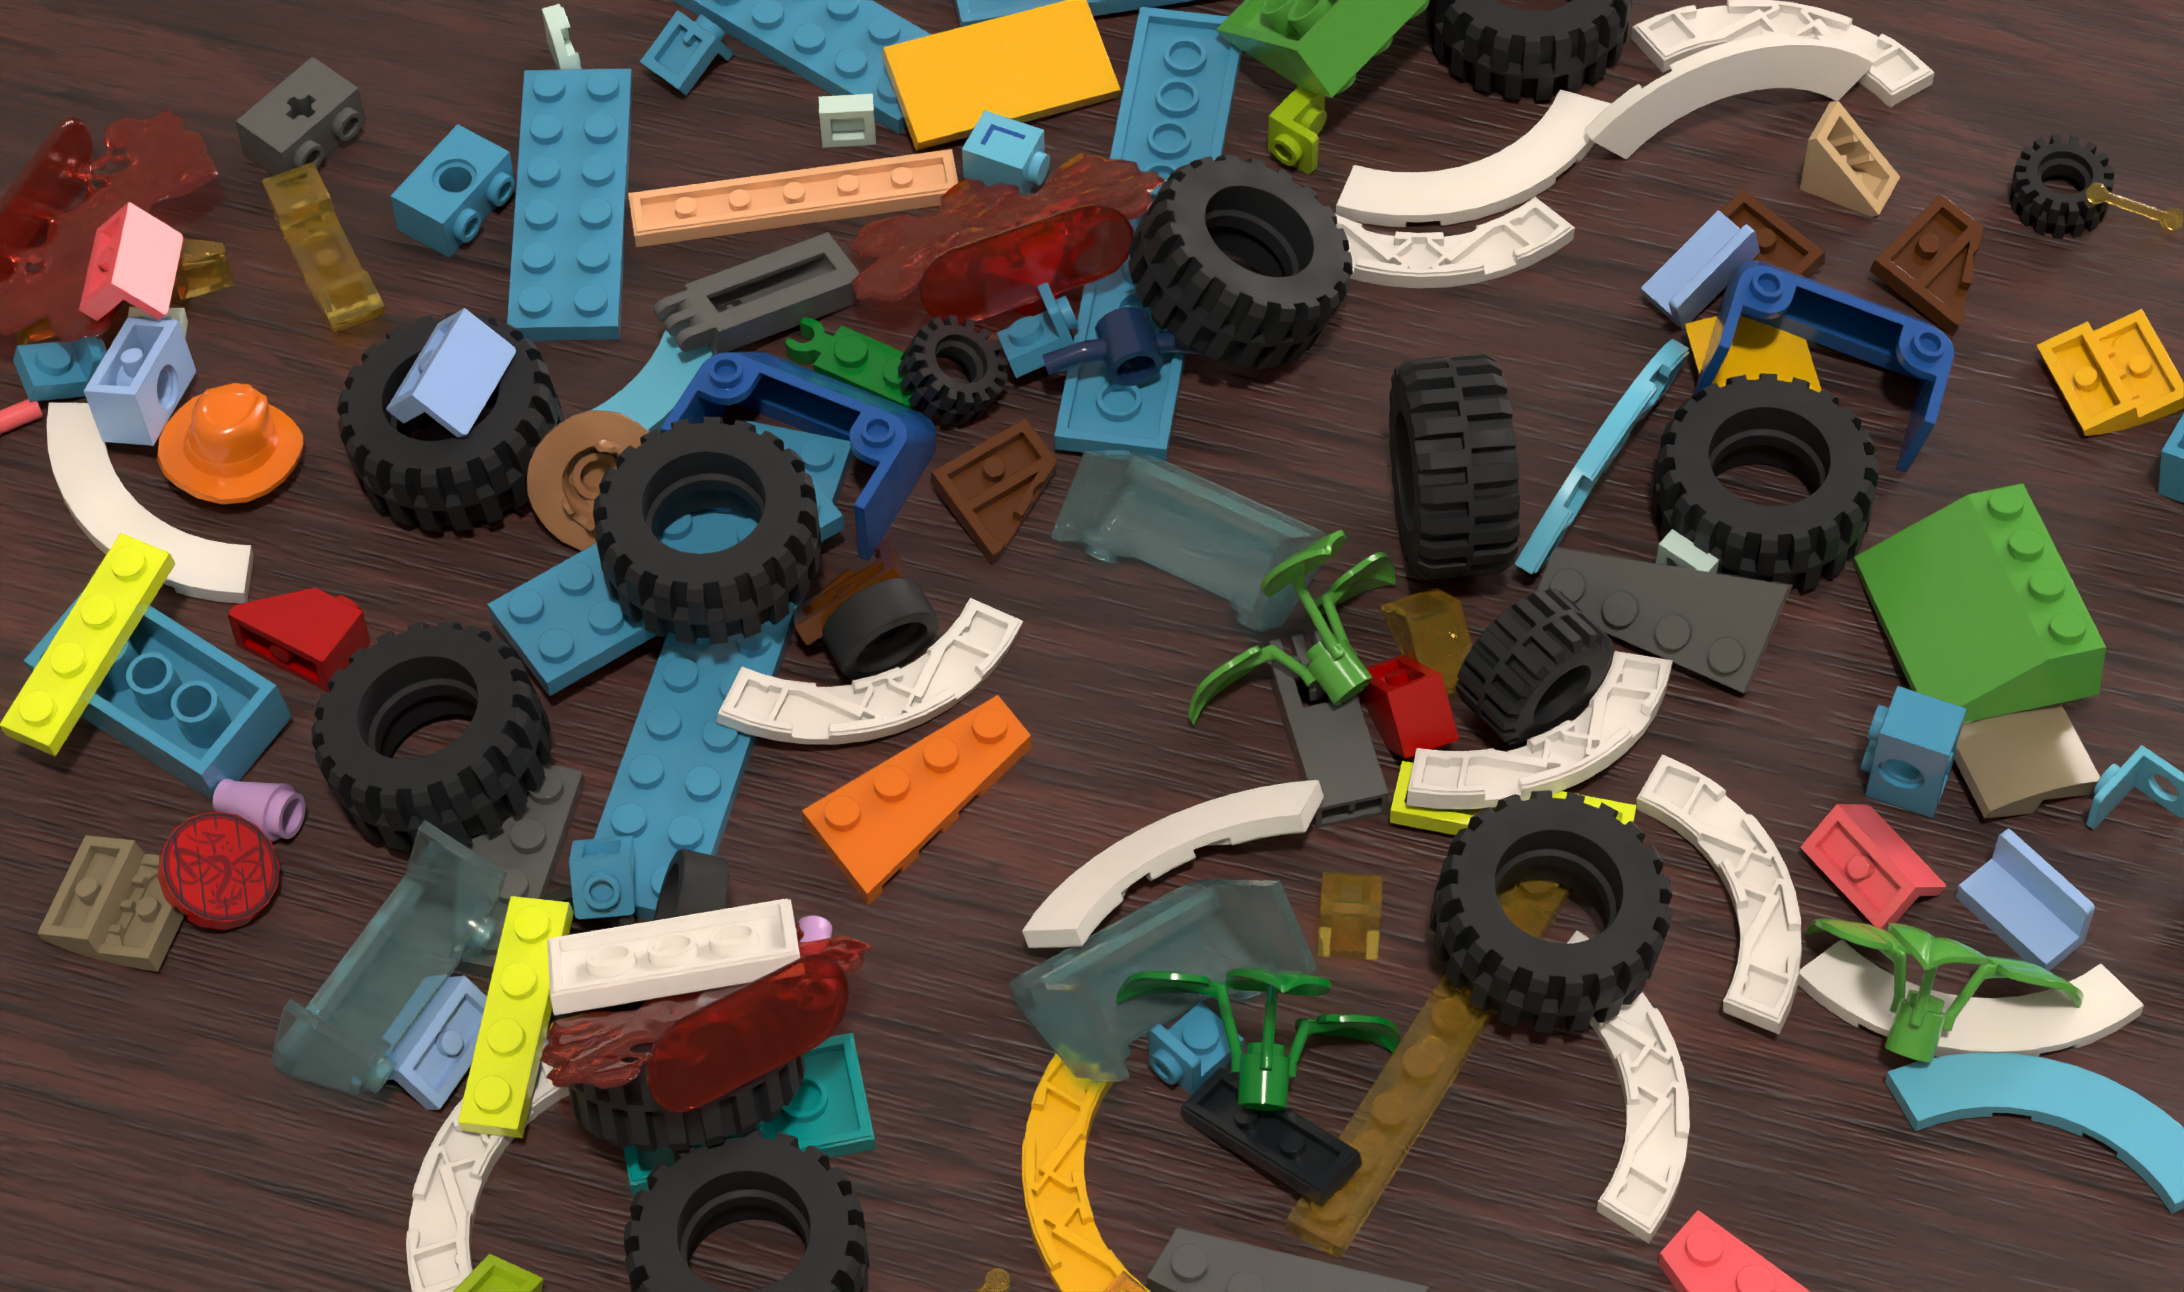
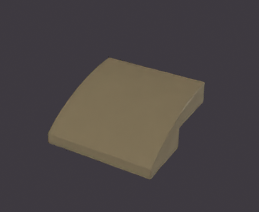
(2022, 760)
(112, 906)

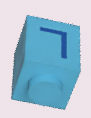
(1005, 153)

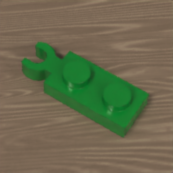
(851, 359)

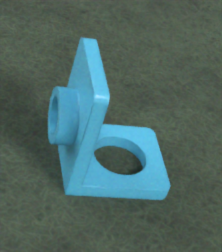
(2137, 773)

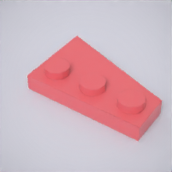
(1713, 1260)

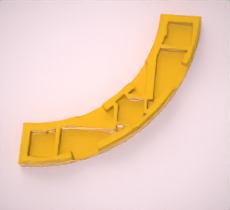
(1056, 1185)

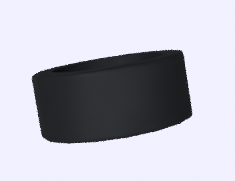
(880, 628)
(693, 885)

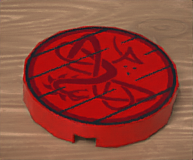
(218, 870)

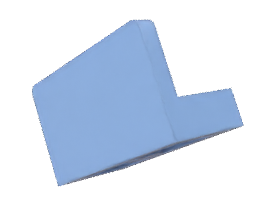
(1700, 269)
(454, 374)
(2027, 903)
(440, 1043)

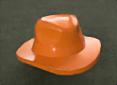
(229, 445)

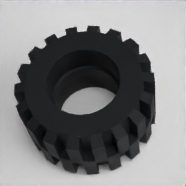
(1534, 667)

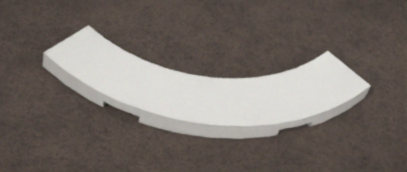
(1690, 30)
(1723, 71)
(1481, 186)
(1457, 260)
(106, 509)
(877, 703)
(1555, 758)
(1754, 879)
(1101, 883)
(2018, 1025)
(1655, 1116)
(449, 1194)

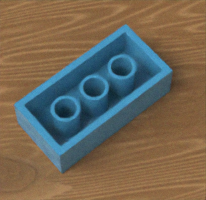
(182, 703)

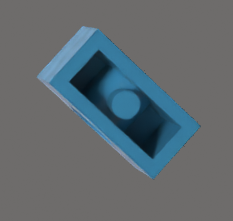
(453, 191)
(1912, 750)

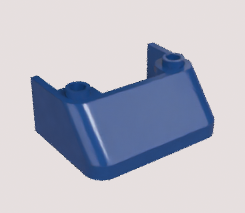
(1842, 324)
(878, 430)

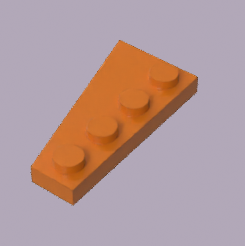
(899, 805)

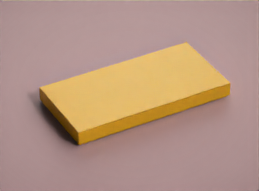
(1007, 65)

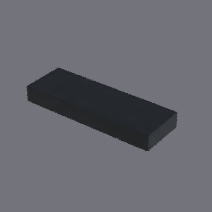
(1272, 1140)

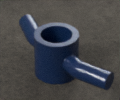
(1124, 344)

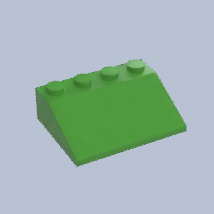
(1317, 41)
(1984, 608)

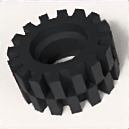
(2063, 162)
(966, 349)

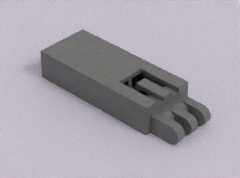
(772, 296)
(1329, 744)

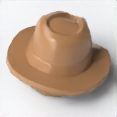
(569, 468)

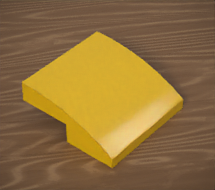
(1755, 351)
(2114, 374)

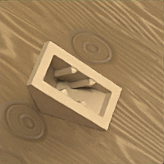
(1846, 165)

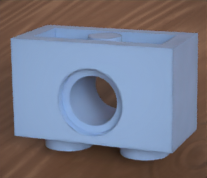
(140, 381)

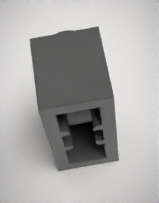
(301, 119)

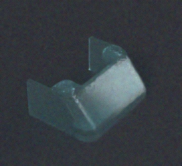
(1186, 526)
(1190, 930)
(392, 969)

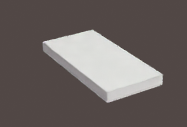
(670, 956)

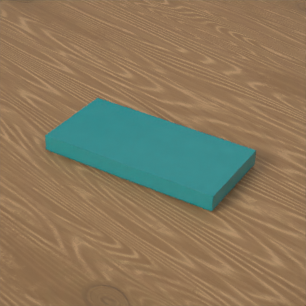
(825, 1112)

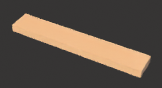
(791, 198)

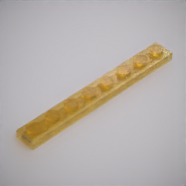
(1415, 1084)

